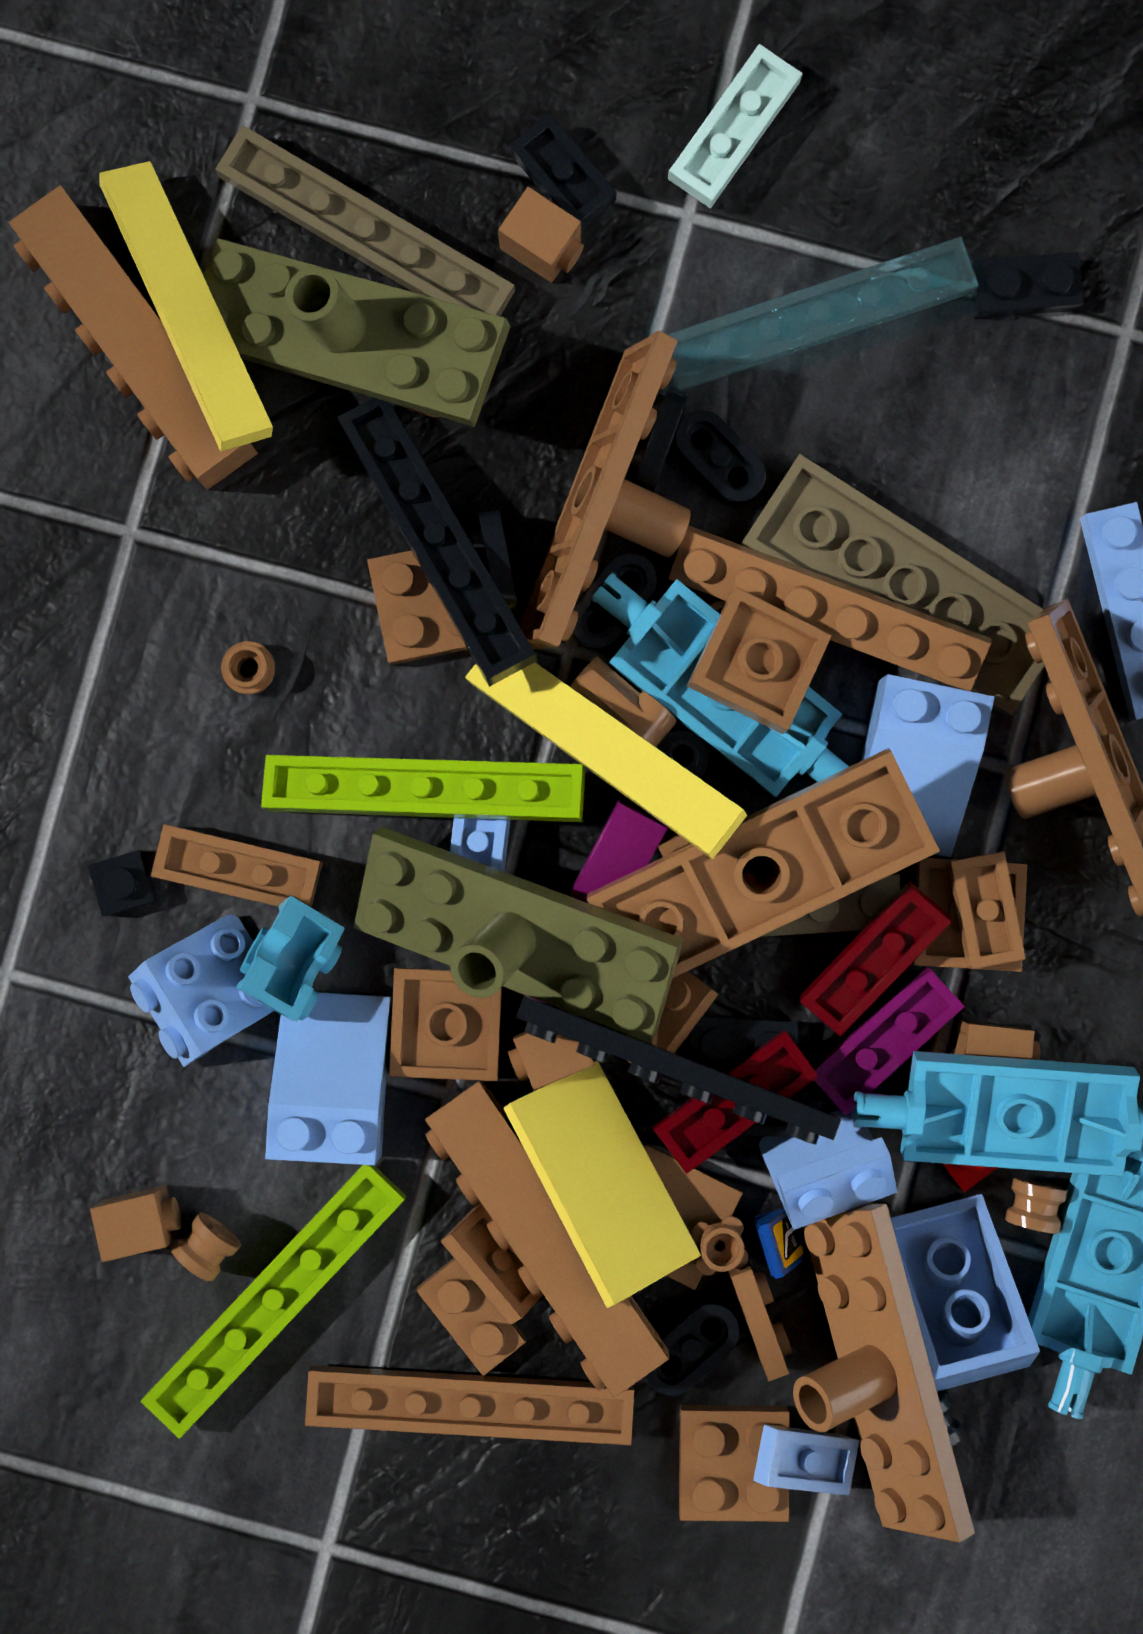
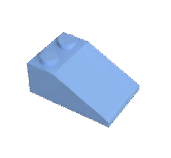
(936, 743)
(331, 1082)
(963, 1293)

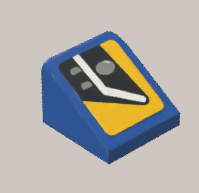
(779, 1242)

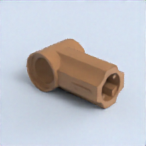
(623, 702)

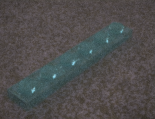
(822, 313)

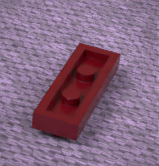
(875, 958)
(702, 1128)

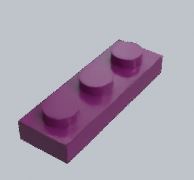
(886, 1039)

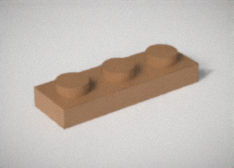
(234, 867)

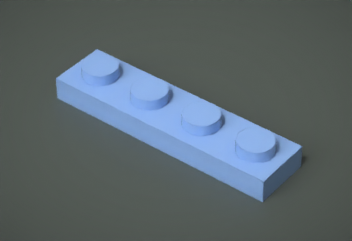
(1116, 559)

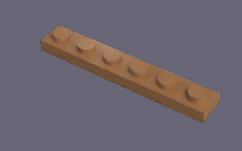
(841, 610)
(467, 1405)

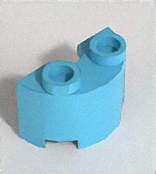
(288, 958)

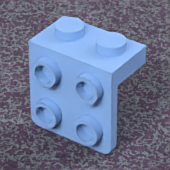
(195, 991)
(828, 1176)

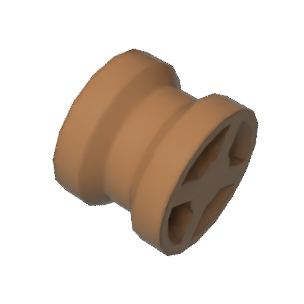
(1036, 1205)
(205, 1247)

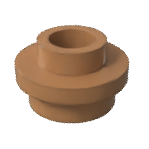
(234, 659)

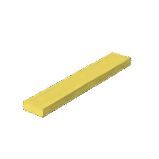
(185, 306)
(617, 756)

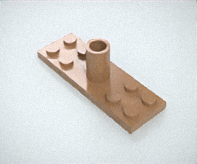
(604, 499)
(1098, 761)
(821, 847)
(881, 1376)

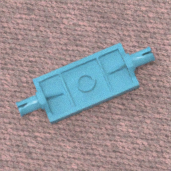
(660, 660)
(1012, 1113)
(1093, 1283)

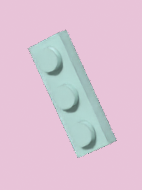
(734, 126)

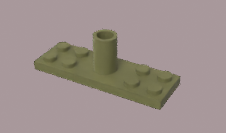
(356, 332)
(516, 935)

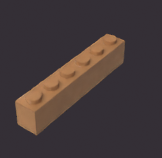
(125, 329)
(499, 1174)

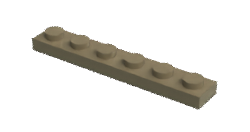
(359, 225)

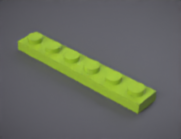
(424, 788)
(273, 1299)

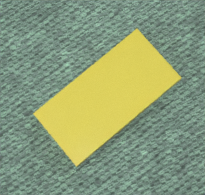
(602, 1183)

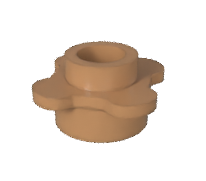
(733, 1253)

